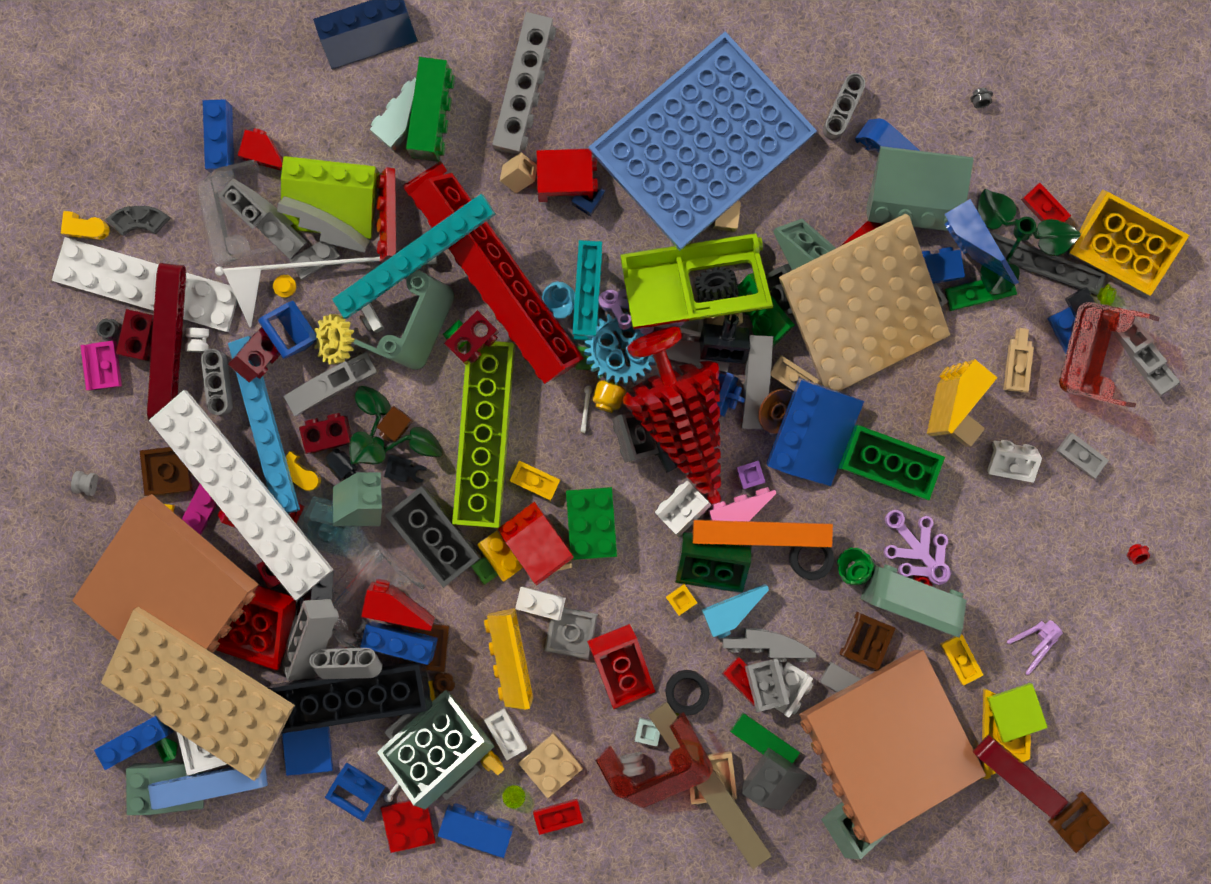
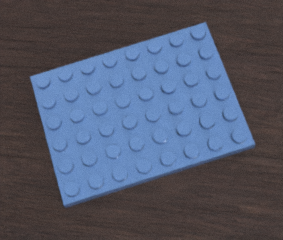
(702, 140)

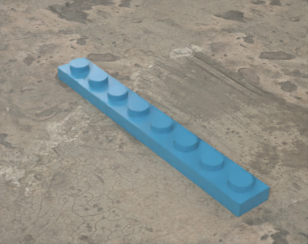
(266, 436)

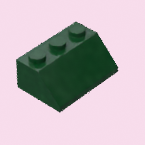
(713, 564)

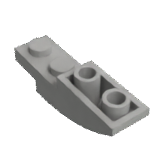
(263, 215)
(330, 383)
(777, 645)

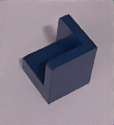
(588, 206)

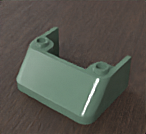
(423, 326)
(916, 600)

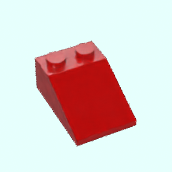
(535, 543)
(391, 605)
(621, 666)

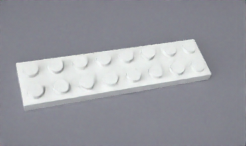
(135, 283)

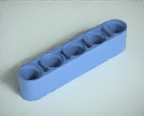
(202, 787)

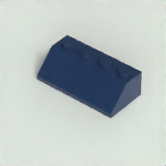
(364, 31)

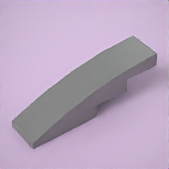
(331, 228)
(1147, 358)
(756, 379)

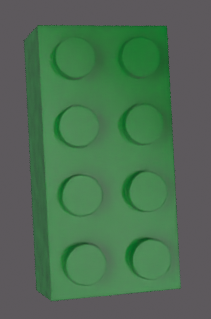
(429, 109)
(891, 462)

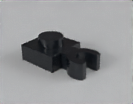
(400, 469)

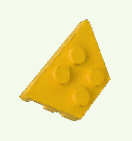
(1019, 747)

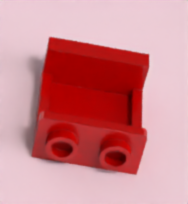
(565, 173)

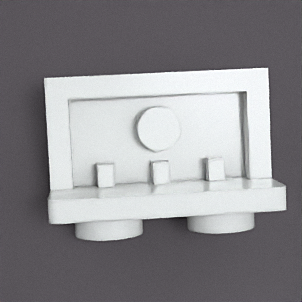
(682, 508)

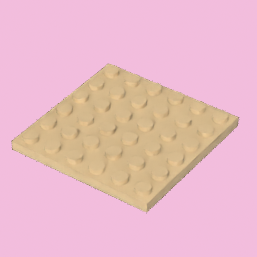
(865, 304)

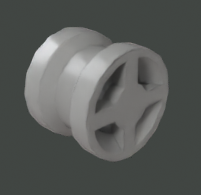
(84, 483)
(633, 764)

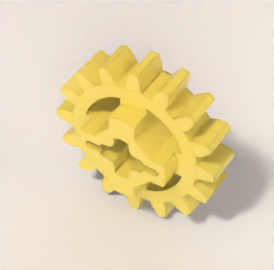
(334, 339)

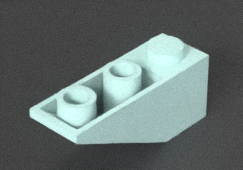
(394, 123)

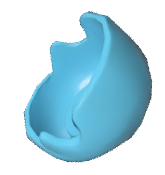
(559, 299)

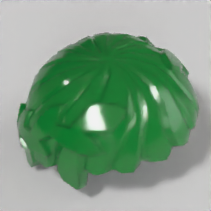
(860, 571)

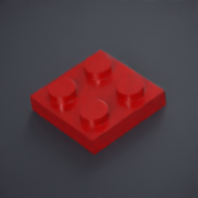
(407, 826)

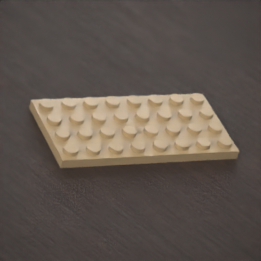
(197, 693)

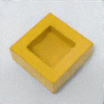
(681, 599)
(492, 762)

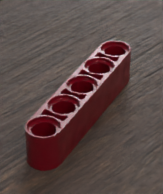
(1020, 776)

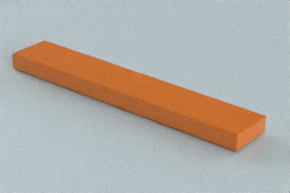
(762, 533)

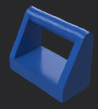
(295, 325)
(360, 786)

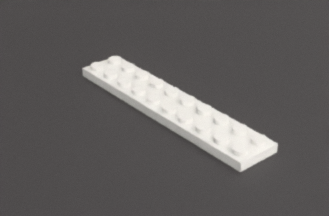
(241, 495)

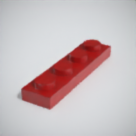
(387, 222)

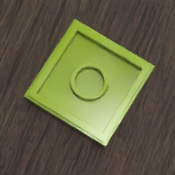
(1017, 712)

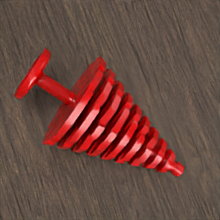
(681, 410)

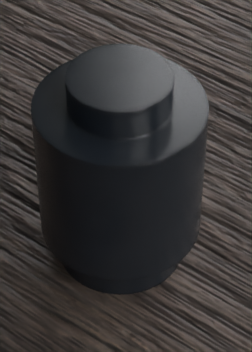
(340, 464)

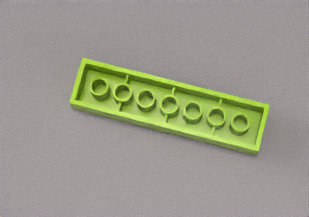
(484, 437)

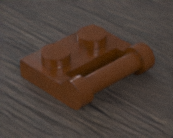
(874, 644)
(1084, 827)

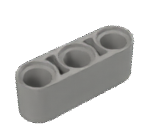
(848, 97)
(209, 374)
(336, 658)

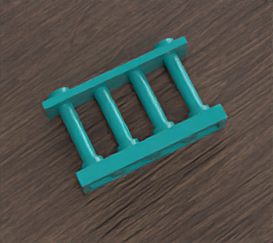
(587, 289)

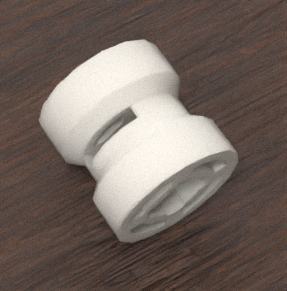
(196, 345)

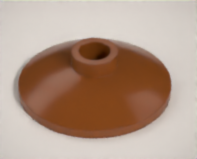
(773, 410)

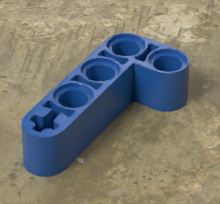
(881, 133)

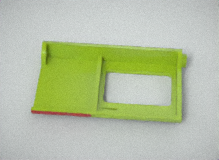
(661, 287)

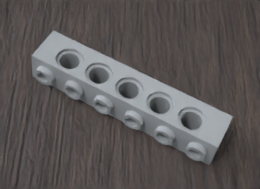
(532, 27)

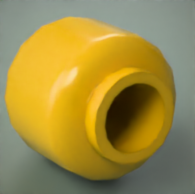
(608, 395)

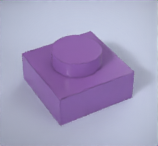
(750, 474)

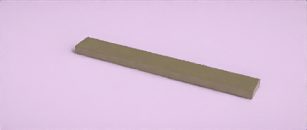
(717, 798)

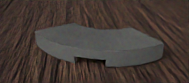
(138, 217)

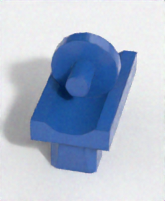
(729, 393)

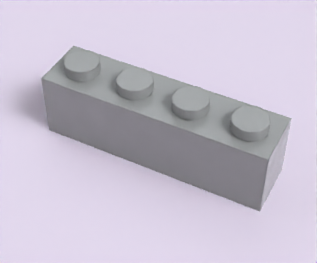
(310, 634)

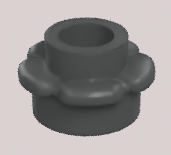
(982, 95)
(102, 329)

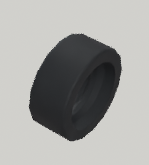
(811, 575)
(692, 709)

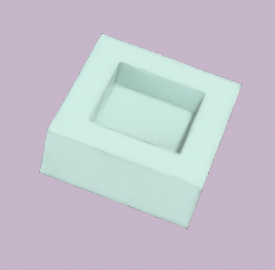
(647, 732)

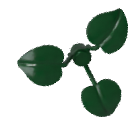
(1053, 235)
(370, 448)

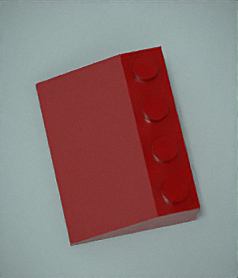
(262, 629)

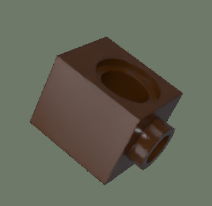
(394, 424)

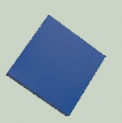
(308, 751)

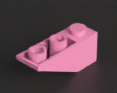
(743, 508)

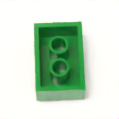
(591, 523)

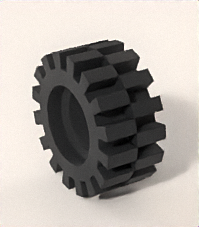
(716, 285)

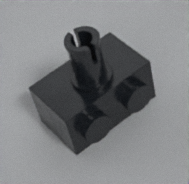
(725, 341)

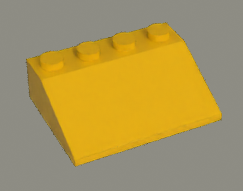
(1128, 242)
(957, 394)
(510, 659)

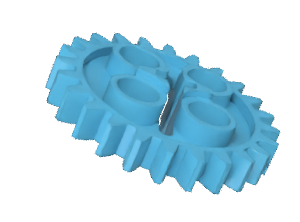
(602, 355)

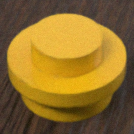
(284, 286)

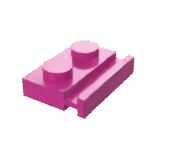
(101, 365)

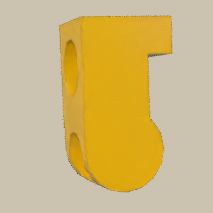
(80, 228)
(300, 475)

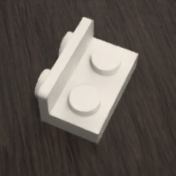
(1014, 461)
(798, 684)

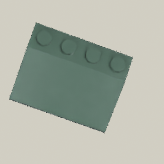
(918, 185)
(435, 750)

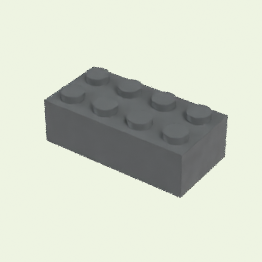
(433, 536)

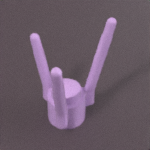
(1048, 634)

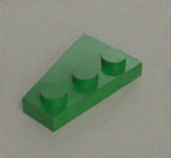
(767, 321)

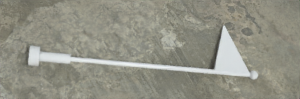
(245, 280)

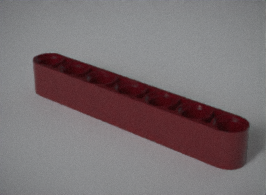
(166, 336)

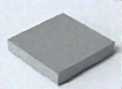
(571, 633)

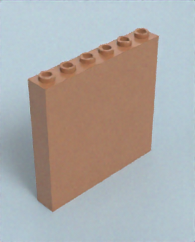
(168, 573)
(891, 746)

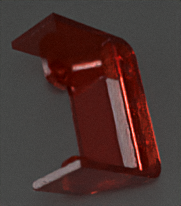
(1089, 347)
(688, 764)

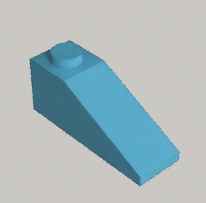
(730, 612)

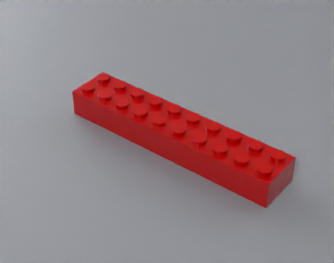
(501, 283)

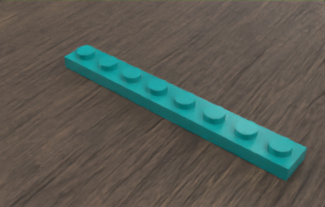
(414, 256)

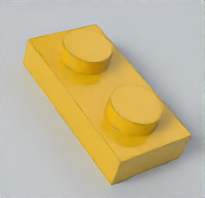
(535, 480)
(499, 556)
(961, 659)

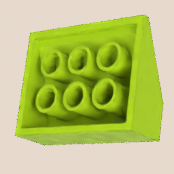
(333, 187)

